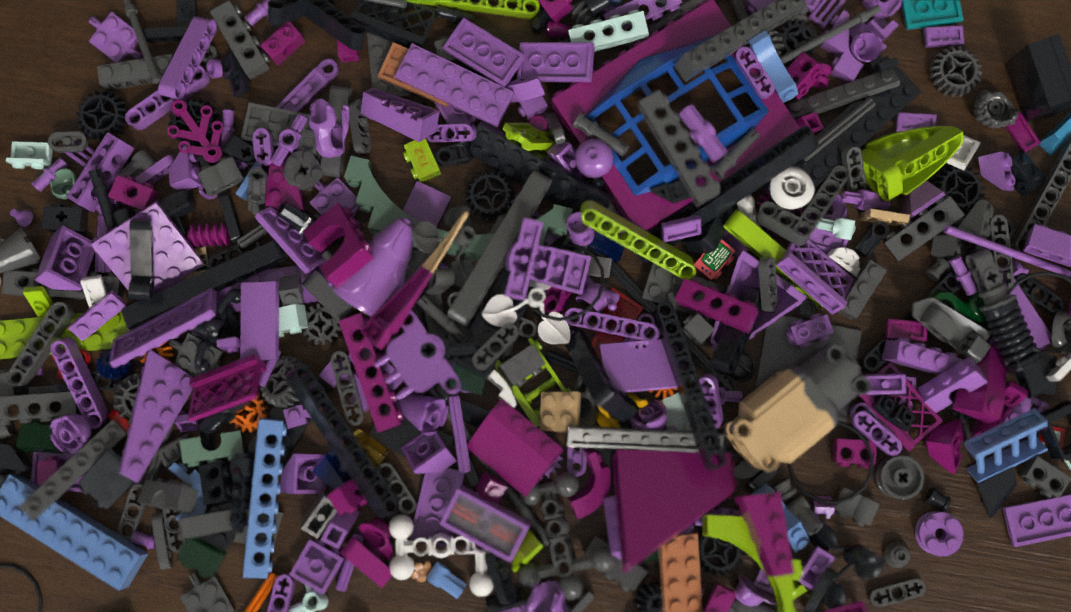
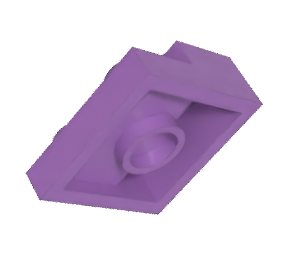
(317, 566)

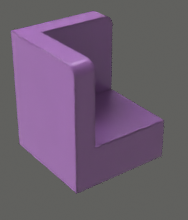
(881, 27)

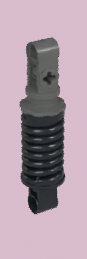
(1009, 324)

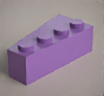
(400, 114)

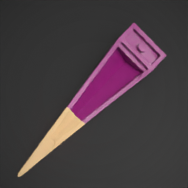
(395, 310)

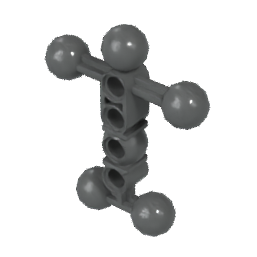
(601, 558)

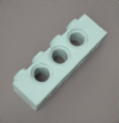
(619, 37)

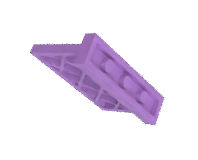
(810, 280)

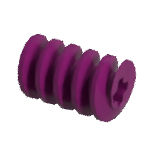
(208, 235)

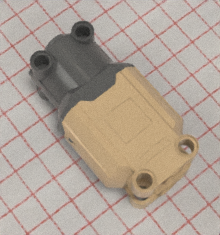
(795, 408)

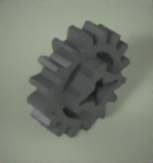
(323, 333)

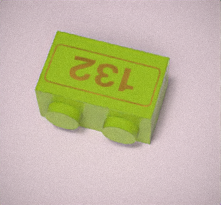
(422, 160)

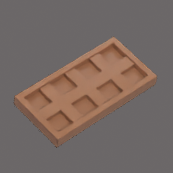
(390, 67)
(680, 574)

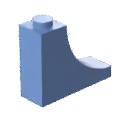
(770, 61)

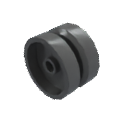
(903, 486)

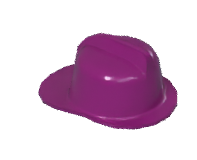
(377, 537)

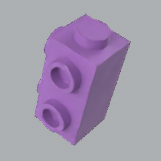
(816, 328)

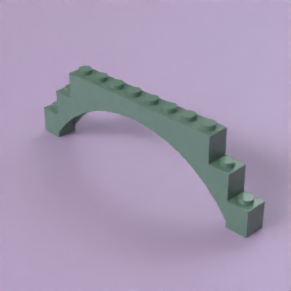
(385, 212)

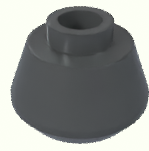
(896, 554)

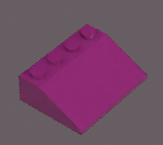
(514, 447)

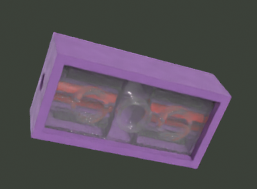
(485, 523)

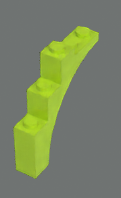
(736, 531)

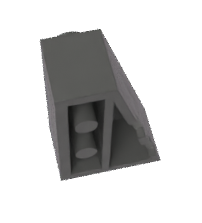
(627, 580)

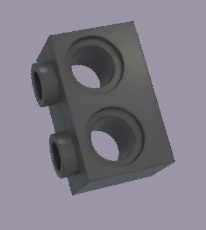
(1046, 473)

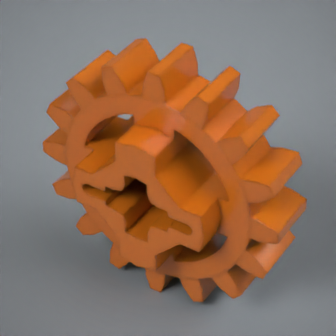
(246, 419)

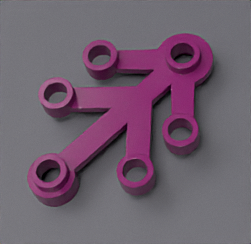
(198, 133)

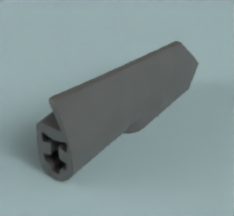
(953, 328)

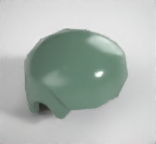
(63, 183)

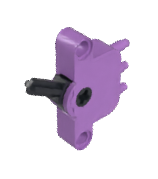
(418, 368)

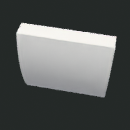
(506, 393)

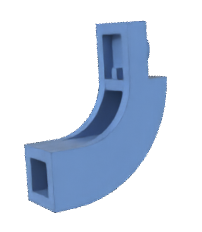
(194, 479)

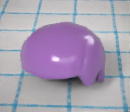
(866, 46)

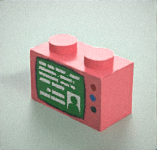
(710, 263)

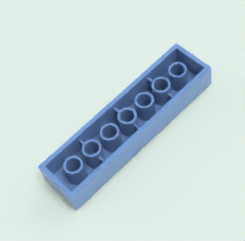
(73, 534)

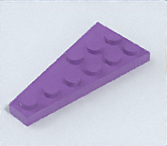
(156, 406)

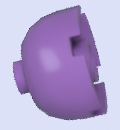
(594, 158)
(650, 417)
(70, 432)

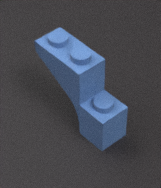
(796, 533)

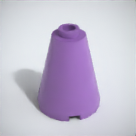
(424, 412)

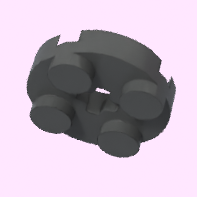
(309, 163)

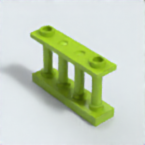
(525, 399)

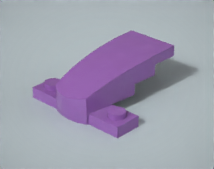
(542, 264)

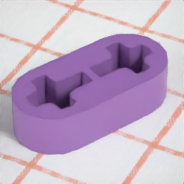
(261, 147)

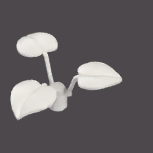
(501, 312)

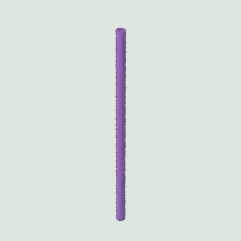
(1006, 250)

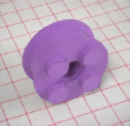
(951, 533)

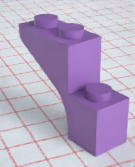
(844, 65)

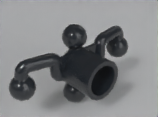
(213, 330)

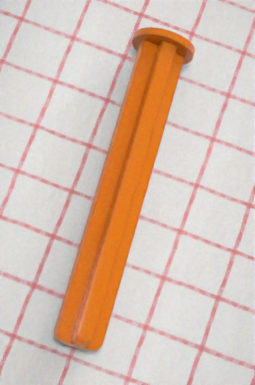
(262, 593)

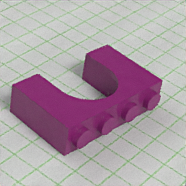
(354, 251)

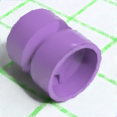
(578, 231)

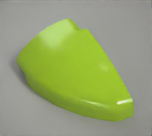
(908, 158)

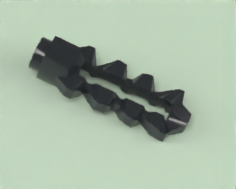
(241, 468)

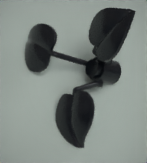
(866, 562)

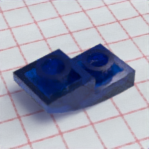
(605, 245)

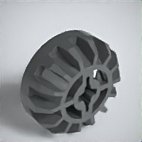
(122, 393)

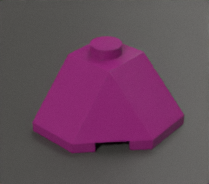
(945, 444)

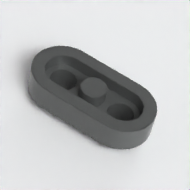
(69, 141)

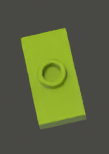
(38, 299)

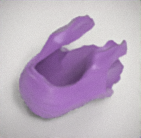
(327, 131)
(546, 598)

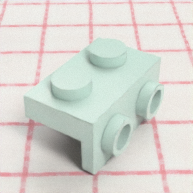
(30, 154)

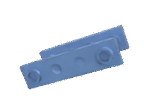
(1001, 436)

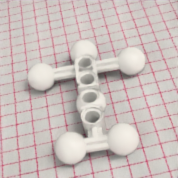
(403, 566)

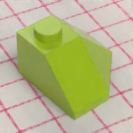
(529, 547)

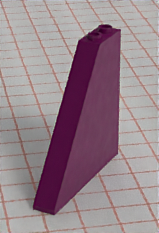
(663, 496)

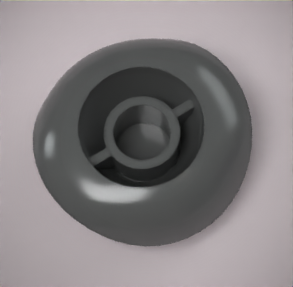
(1061, 331)

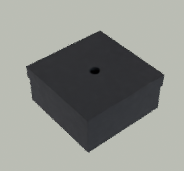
(1041, 78)

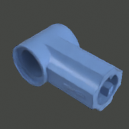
(442, 577)

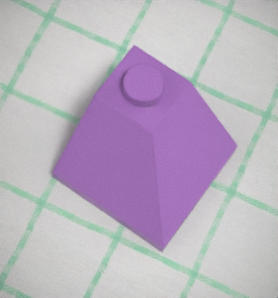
(920, 199)
(428, 454)
(299, 476)

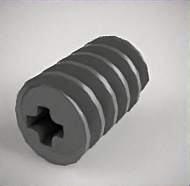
(583, 16)

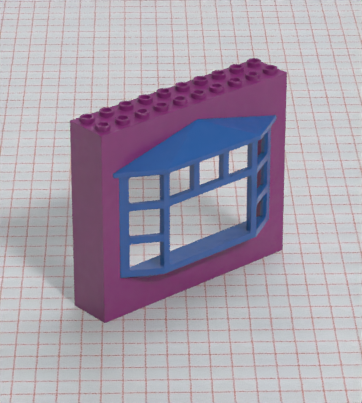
(637, 69)

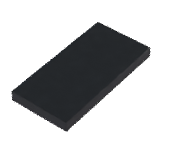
(400, 435)

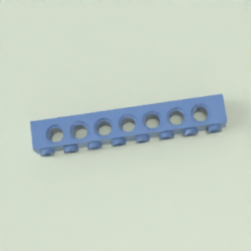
(251, 567)

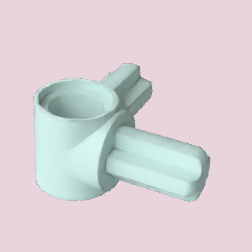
(841, 227)
(308, 603)

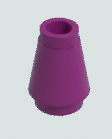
(557, 30)

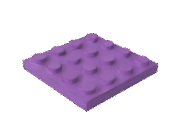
(171, 250)

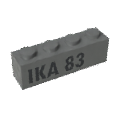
(131, 72)

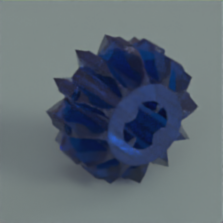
(107, 370)

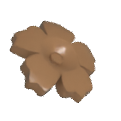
(421, 571)

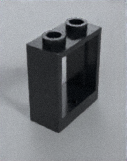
(1048, 434)

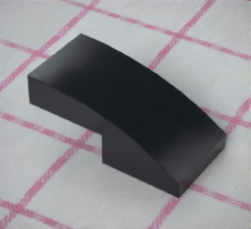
(234, 72)

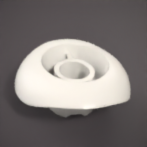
(792, 188)

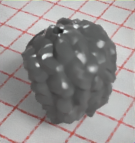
(994, 118)

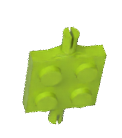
(528, 136)

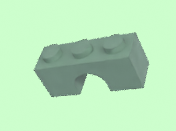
(193, 451)

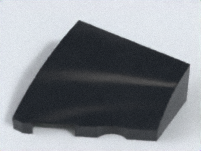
(996, 490)

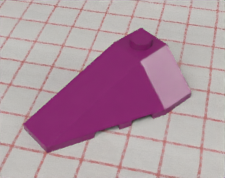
(987, 400)

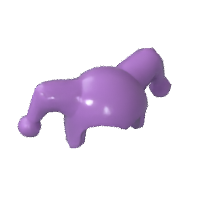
(591, 291)

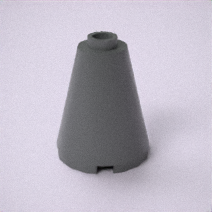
(17, 252)

